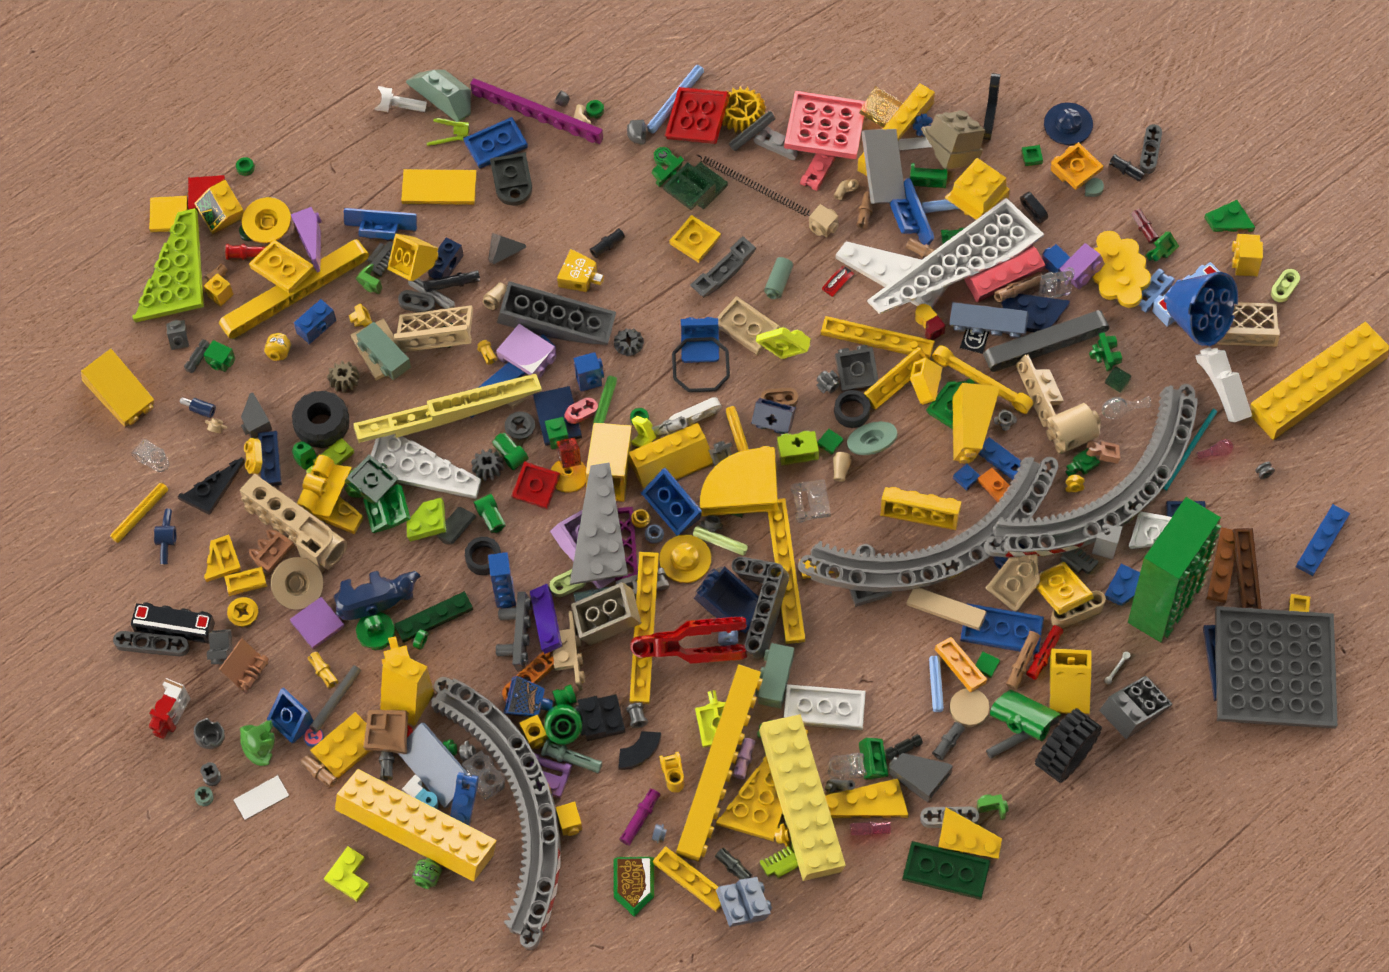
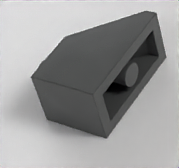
(254, 418)

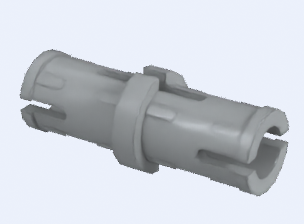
(670, 426)

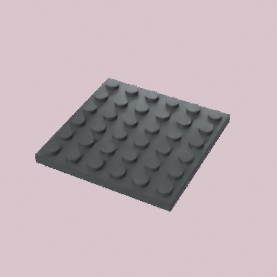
(1275, 667)

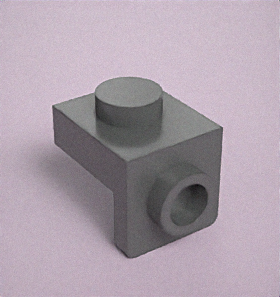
(177, 334)
(720, 452)

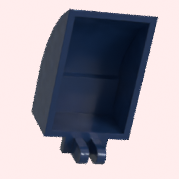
(726, 596)

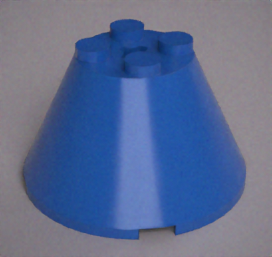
(1203, 306)

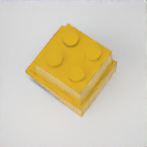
(978, 189)

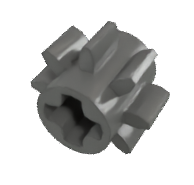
(827, 381)

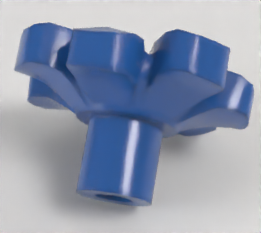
(921, 121)

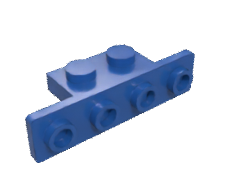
(910, 214)
(379, 223)

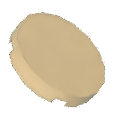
(969, 707)

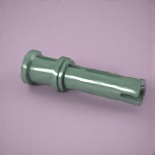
(562, 754)

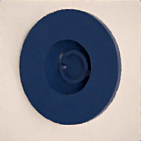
(1068, 123)

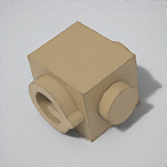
(823, 221)

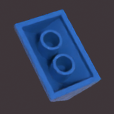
(671, 502)

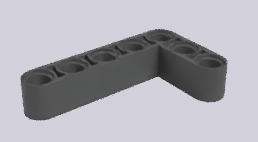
(764, 602)

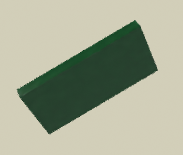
(946, 870)

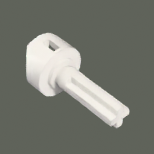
(396, 101)

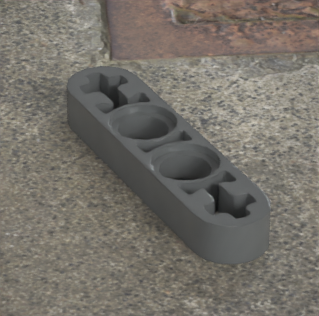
(150, 646)

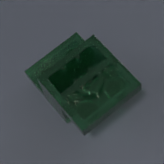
(695, 185)

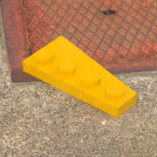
(877, 799)

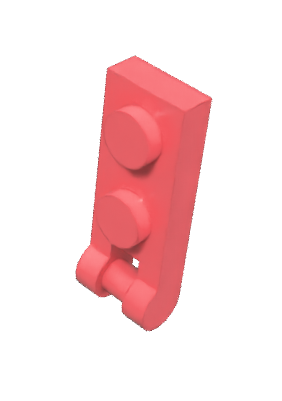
(818, 170)

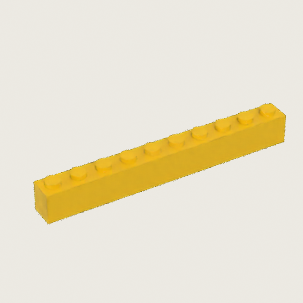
(718, 762)

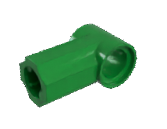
(512, 454)
(489, 511)

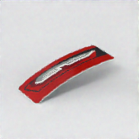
(837, 280)

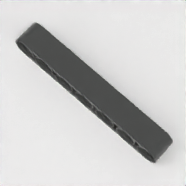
(1046, 340)

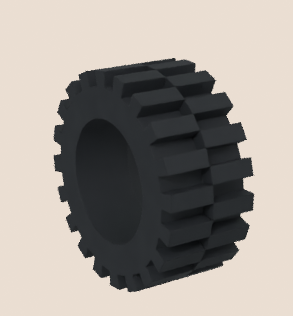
(1068, 745)

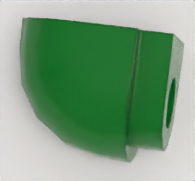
(303, 455)

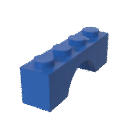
(502, 580)

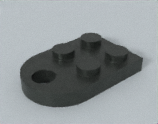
(512, 176)

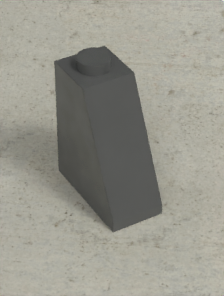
(920, 774)

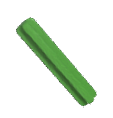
(605, 400)

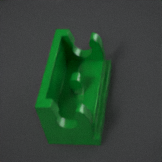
(928, 177)

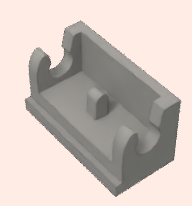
(1106, 544)

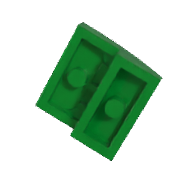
(388, 511)

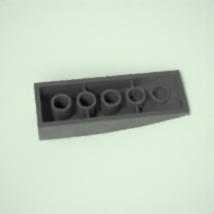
(555, 315)

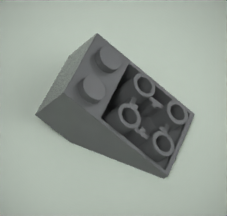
(1135, 706)

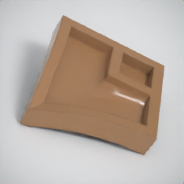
(386, 731)

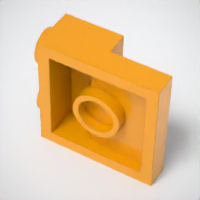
(1076, 166)

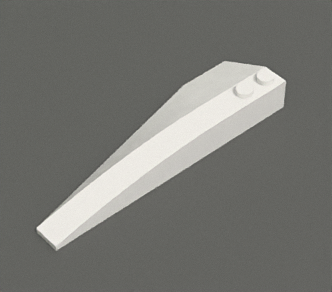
(981, 245)

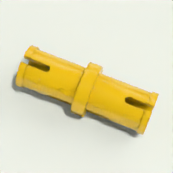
(323, 670)

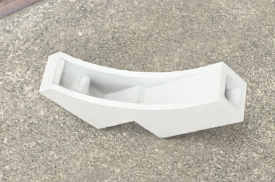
(1226, 383)

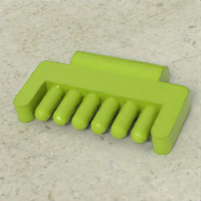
(782, 866)

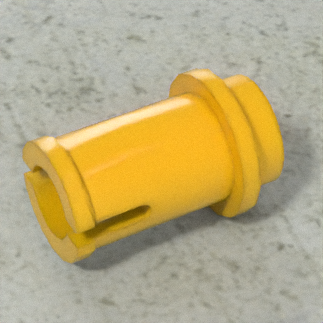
(487, 352)

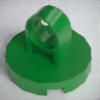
(375, 631)

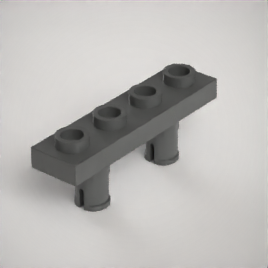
(521, 637)

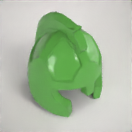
(258, 742)

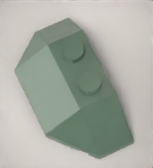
(444, 92)

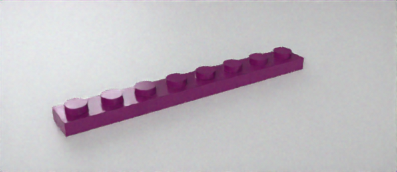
(537, 111)

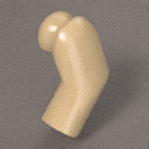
(579, 114)
(844, 187)

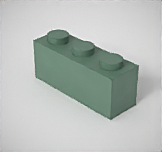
(383, 351)
(775, 675)

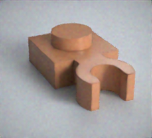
(1106, 451)

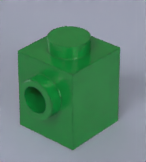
(219, 356)

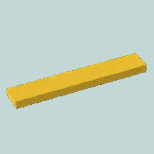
(875, 337)

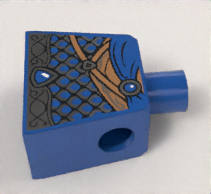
(525, 698)

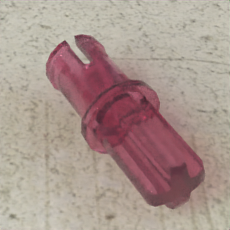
(870, 828)

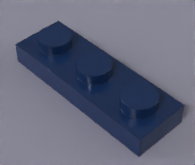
(270, 458)

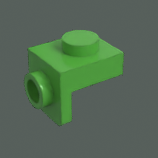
(989, 803)

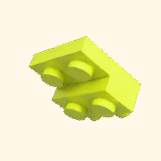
(784, 343)

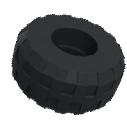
(317, 404)

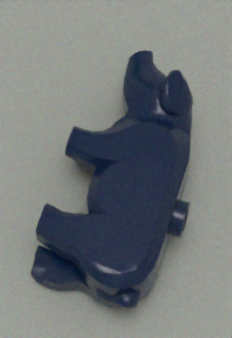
(373, 596)

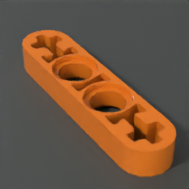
(529, 671)

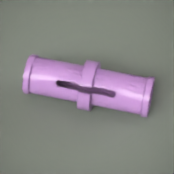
(744, 758)

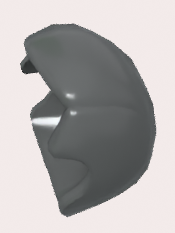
(209, 734)

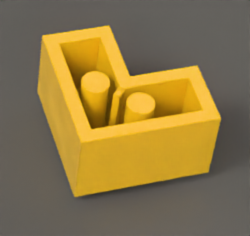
(1247, 255)

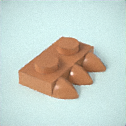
(272, 550)

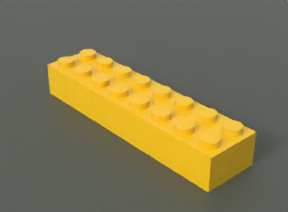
(1319, 380)
(415, 825)

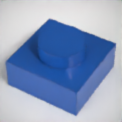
(966, 476)

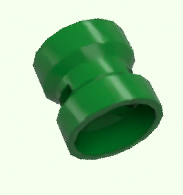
(564, 696)

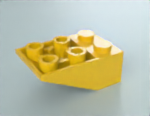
(1070, 680)

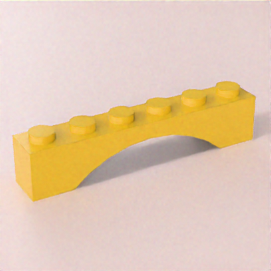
(916, 104)

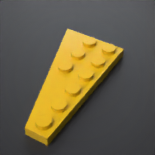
(756, 806)

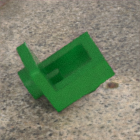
(556, 431)

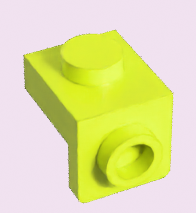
(645, 432)

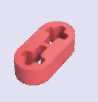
(582, 413)

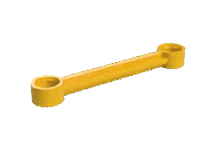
(945, 357)

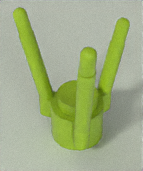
(460, 129)

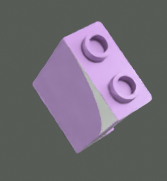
(527, 351)

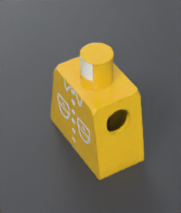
(578, 273)

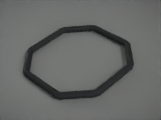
(701, 389)

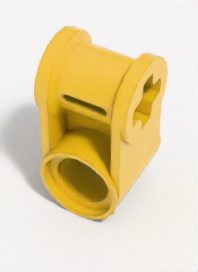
(672, 768)

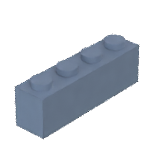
(988, 319)

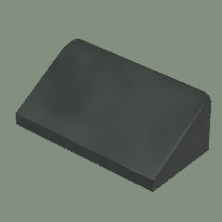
(456, 525)

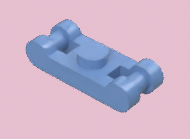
(1155, 289)

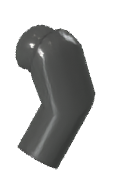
(836, 784)

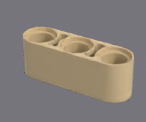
(1089, 610)

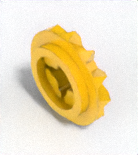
(241, 604)

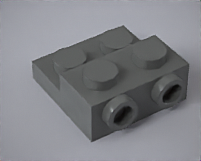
(856, 368)

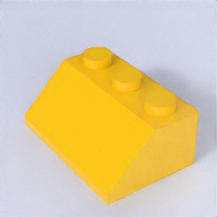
(411, 257)

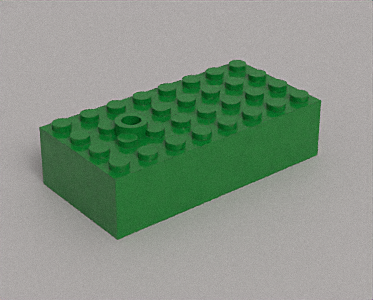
(1174, 570)

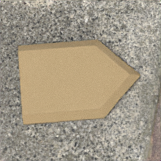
(1015, 580)

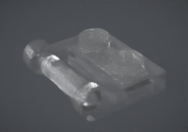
(1051, 283)
(817, 500)

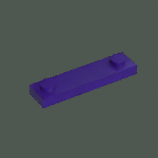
(545, 618)

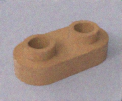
(780, 395)

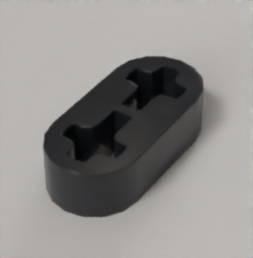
(1034, 207)

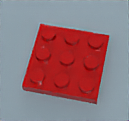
(697, 115)

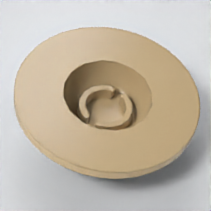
(296, 583)

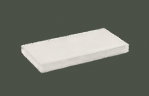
(826, 706)

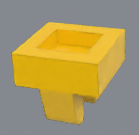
(360, 316)

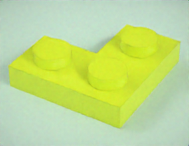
(343, 877)

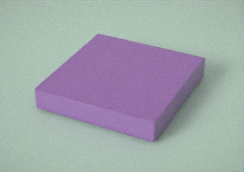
(317, 623)

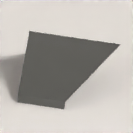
(502, 248)

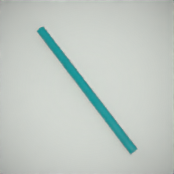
(1190, 448)

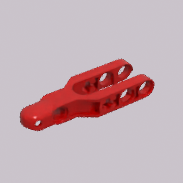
(667, 643)

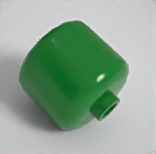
(555, 729)

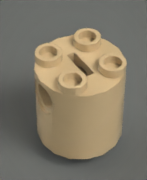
(1073, 427)

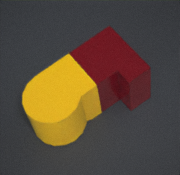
(930, 320)

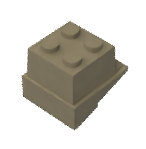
(955, 139)

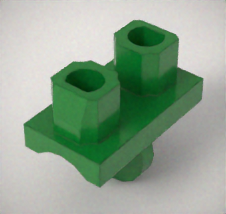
(673, 165)
(1103, 352)

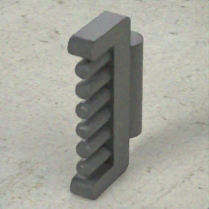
(380, 255)
(1076, 562)

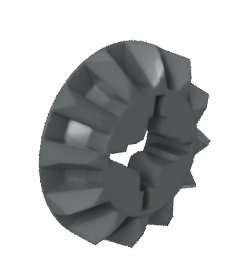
(622, 346)
(518, 418)

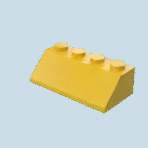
(678, 453)
(920, 508)

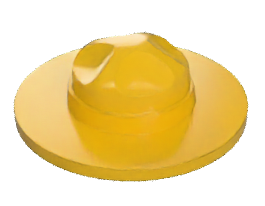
(266, 220)
(685, 558)

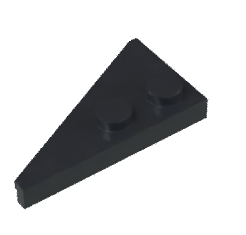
(209, 492)

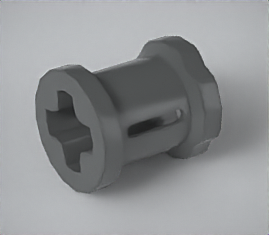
(637, 715)
(212, 779)

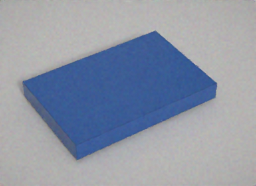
(495, 141)

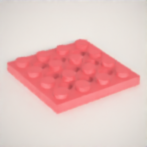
(815, 129)

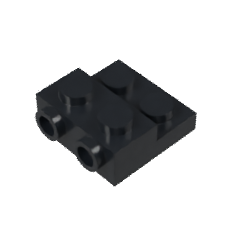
(600, 717)

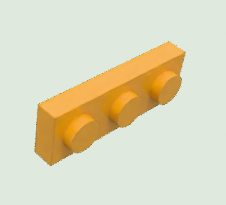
(960, 664)

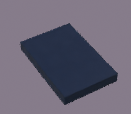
(553, 405)

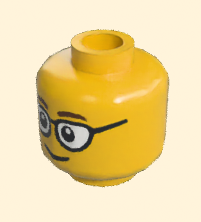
(277, 347)

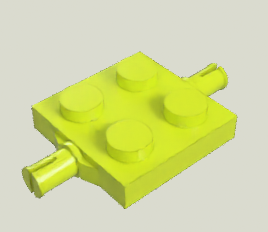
(708, 719)

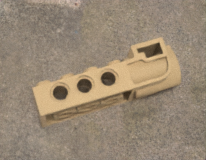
(309, 534)

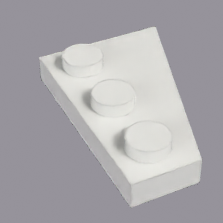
(1147, 529)

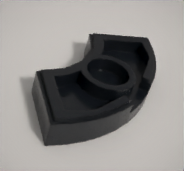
(640, 751)

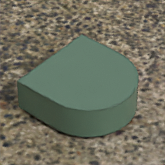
(1094, 187)

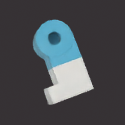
(415, 790)

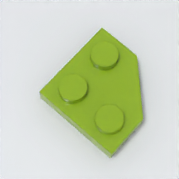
(427, 520)

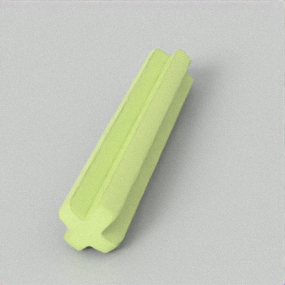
(720, 540)

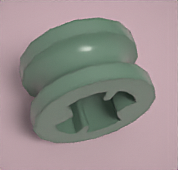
(201, 790)

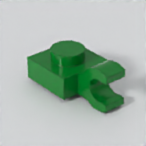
(1164, 247)
(1083, 463)

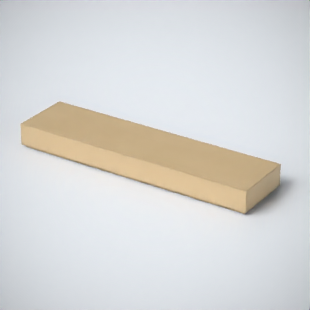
(946, 608)

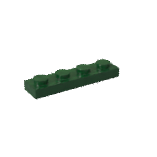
(434, 616)

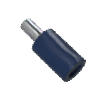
(199, 406)

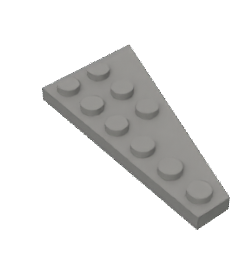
(599, 541)

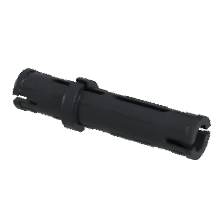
(459, 279)

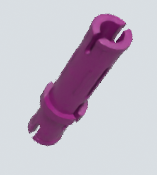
(644, 809)

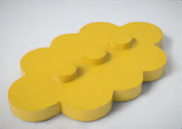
(1124, 269)

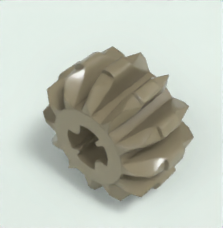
(343, 376)

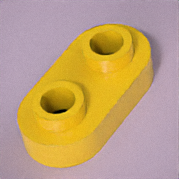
(253, 456)

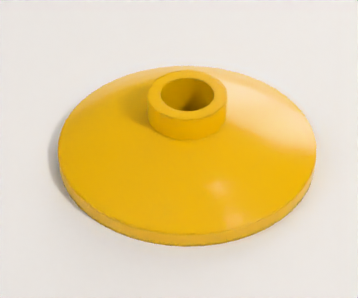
(570, 482)

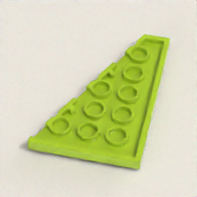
(177, 273)

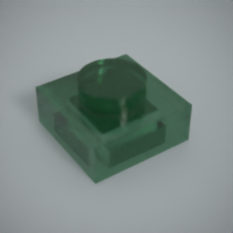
(1118, 379)

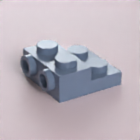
(744, 902)

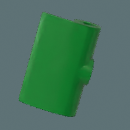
(1023, 714)

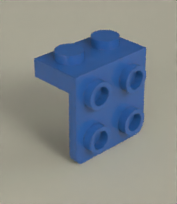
(700, 350)

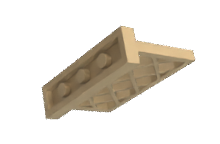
(435, 336)
(1253, 336)

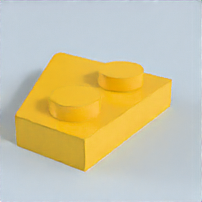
(221, 559)

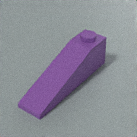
(308, 229)

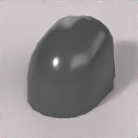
(637, 131)

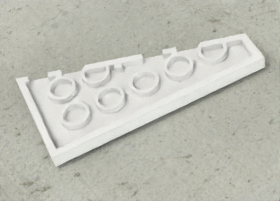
(882, 267)
(423, 468)

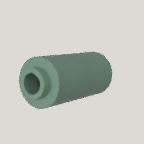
(778, 278)

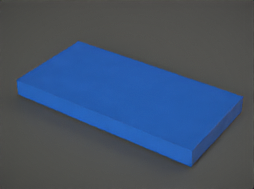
(1003, 629)

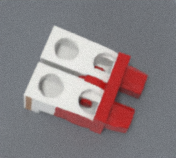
(168, 708)

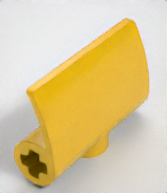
(323, 486)

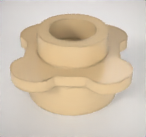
(215, 425)

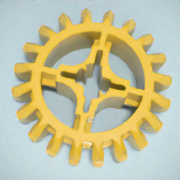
(745, 104)

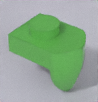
(367, 281)

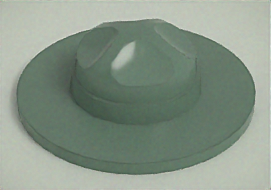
(872, 438)

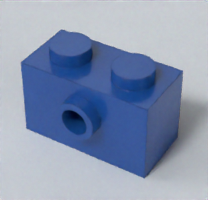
(315, 321)
(588, 371)

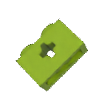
(790, 453)

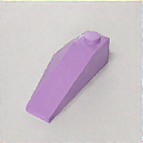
(566, 536)

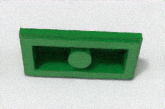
(874, 758)

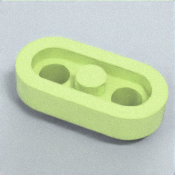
(1285, 287)
(564, 581)

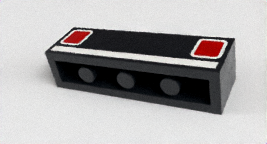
(172, 622)

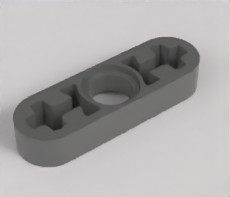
(1148, 142)

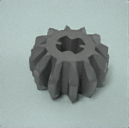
(487, 464)

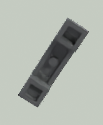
(725, 269)

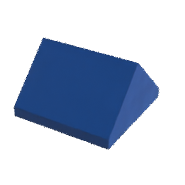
(289, 716)

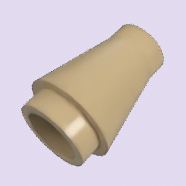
(494, 296)
(841, 465)

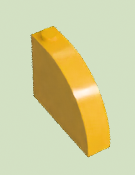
(742, 484)

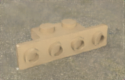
(1040, 388)
(568, 655)

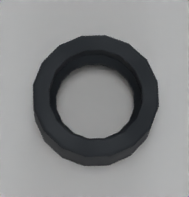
(852, 422)
(475, 544)

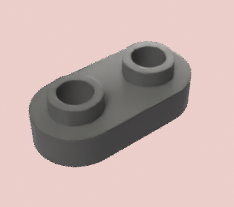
(417, 302)

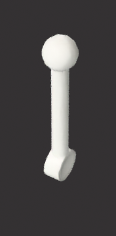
(1126, 655)

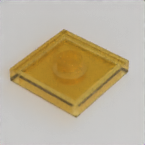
(880, 106)

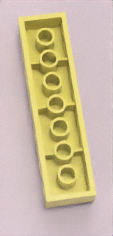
(802, 797)

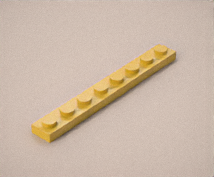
(784, 555)
(646, 607)

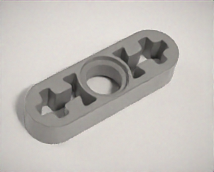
(935, 810)

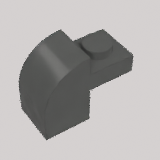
(220, 646)

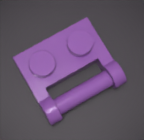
(555, 782)

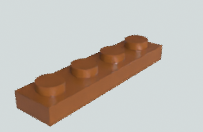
(1222, 567)

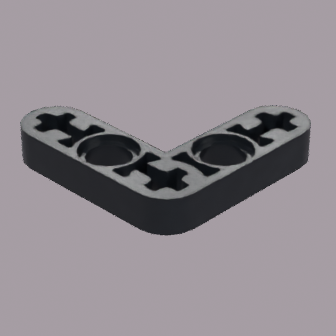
(991, 105)

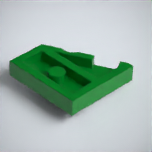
(1229, 218)

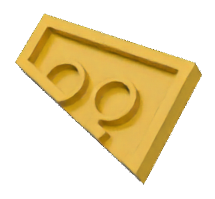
(343, 517)

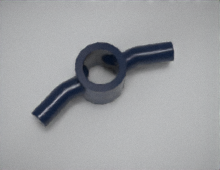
(165, 536)

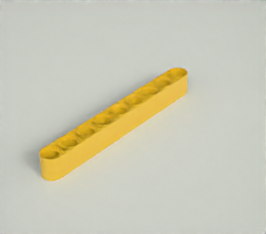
(277, 299)

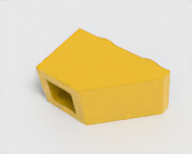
(926, 379)

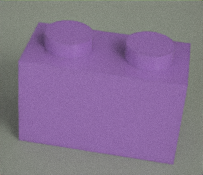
(1085, 264)

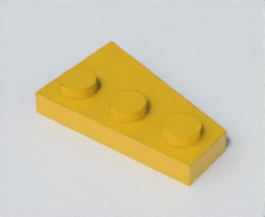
(967, 837)

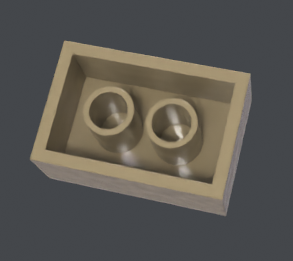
(606, 613)

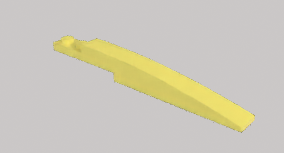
(447, 409)

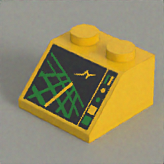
(219, 207)

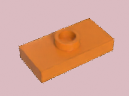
(993, 483)

